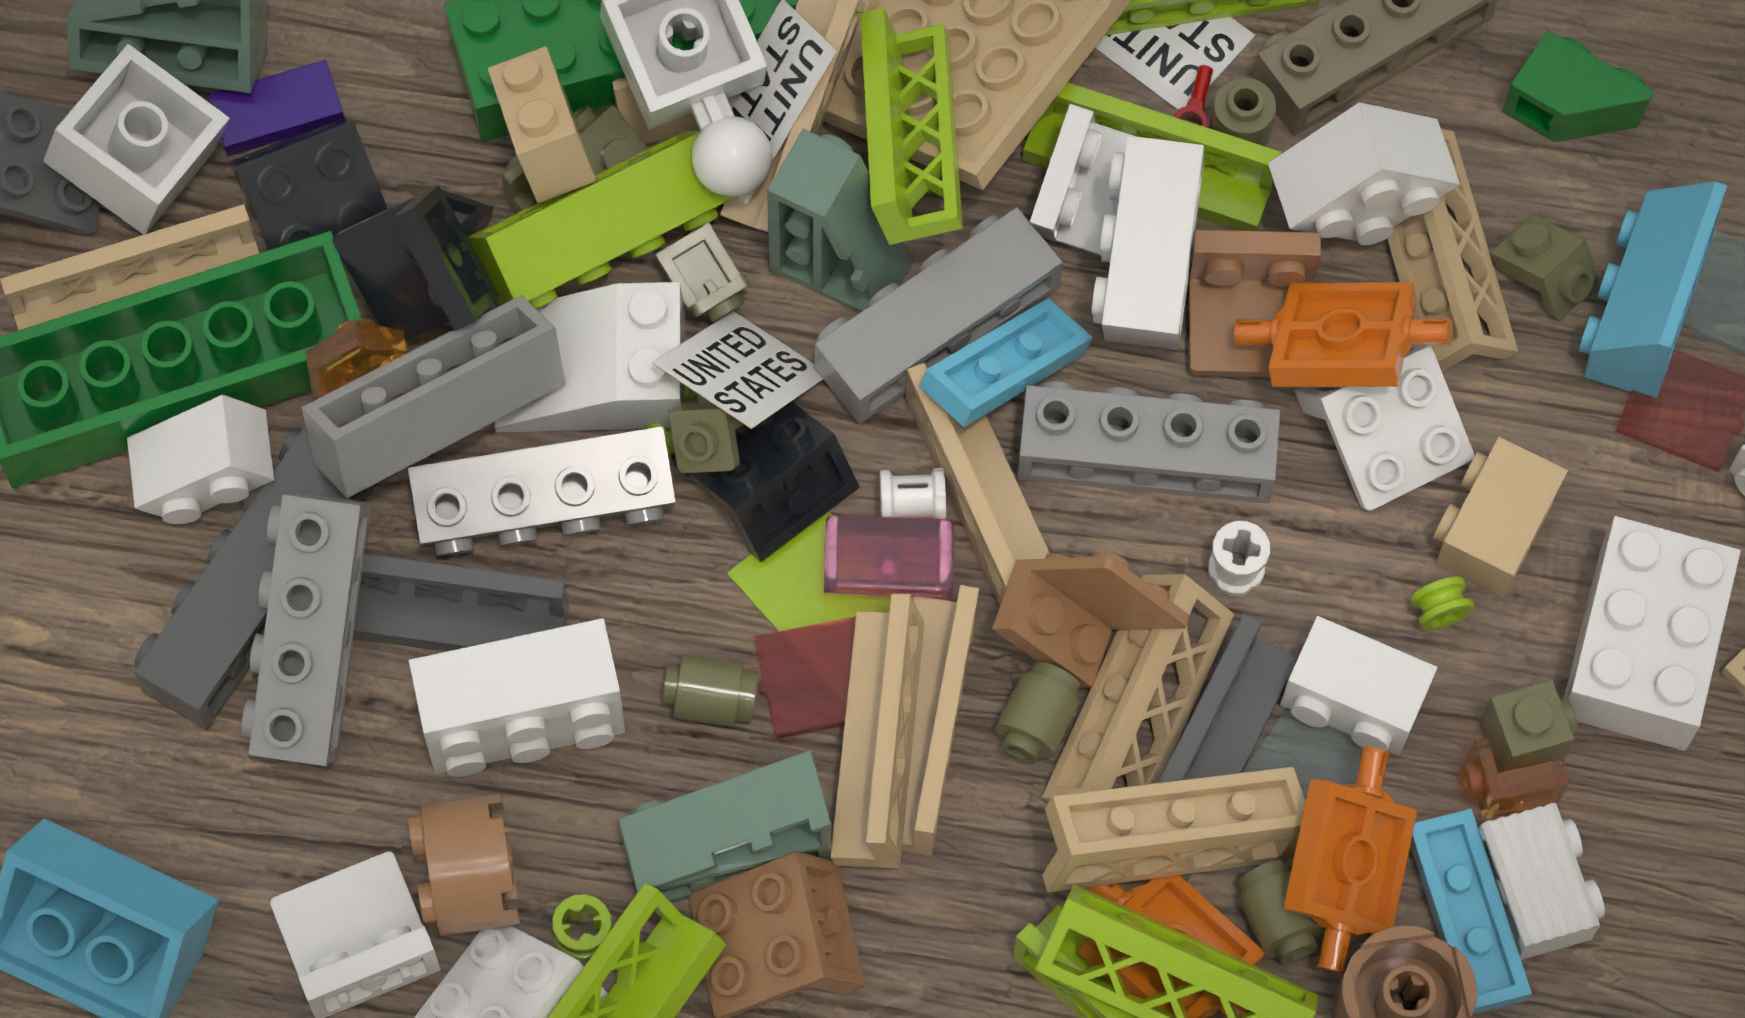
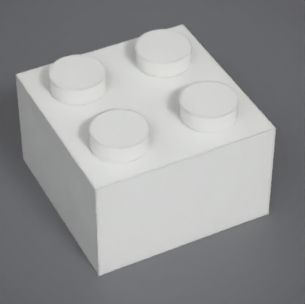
(135, 139)
(1364, 174)

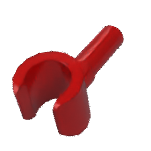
(1196, 104)

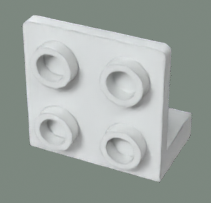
(1077, 182)
(1393, 434)
(354, 935)
(504, 977)

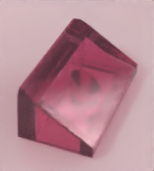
(888, 556)

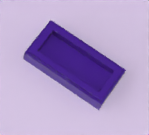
(278, 107)

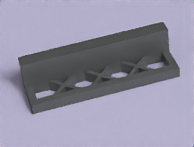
(452, 605)
(1232, 708)

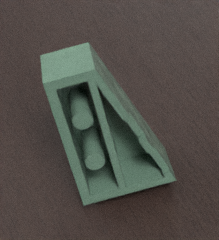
(192, 40)
(825, 225)
(727, 828)

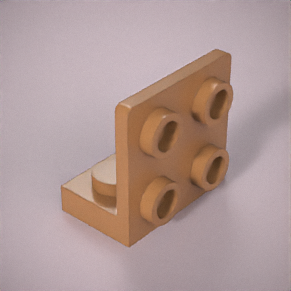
(1243, 279)
(1068, 606)
(782, 933)

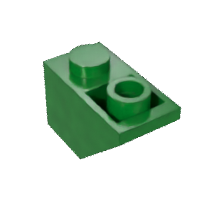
(1574, 94)

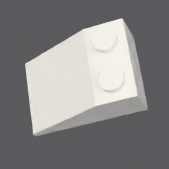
(607, 359)

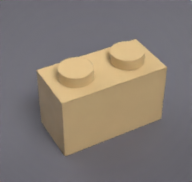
(541, 124)
(1499, 517)

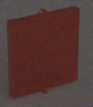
(1693, 412)
(806, 676)

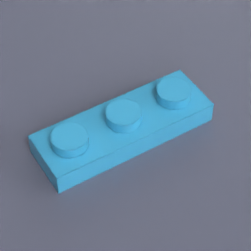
(1005, 362)
(1469, 906)

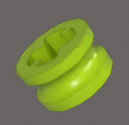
(1442, 603)
(575, 908)

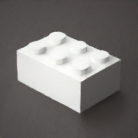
(1148, 242)
(1651, 633)
(518, 698)

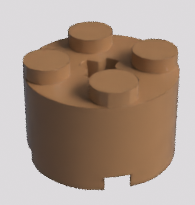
(466, 864)
(1410, 963)

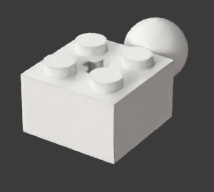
(668, 83)

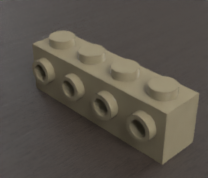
(1355, 50)

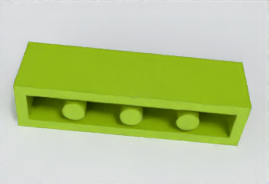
(596, 223)

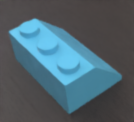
(1651, 286)
(98, 925)

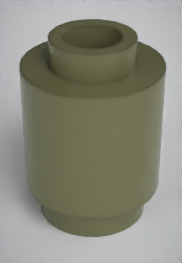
(1244, 110)
(710, 691)
(1038, 712)
(1278, 931)

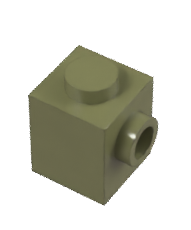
(1529, 726)

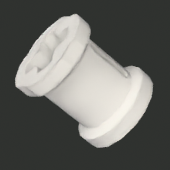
(913, 495)
(1238, 538)

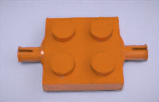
(1343, 334)
(1350, 858)
(1184, 909)

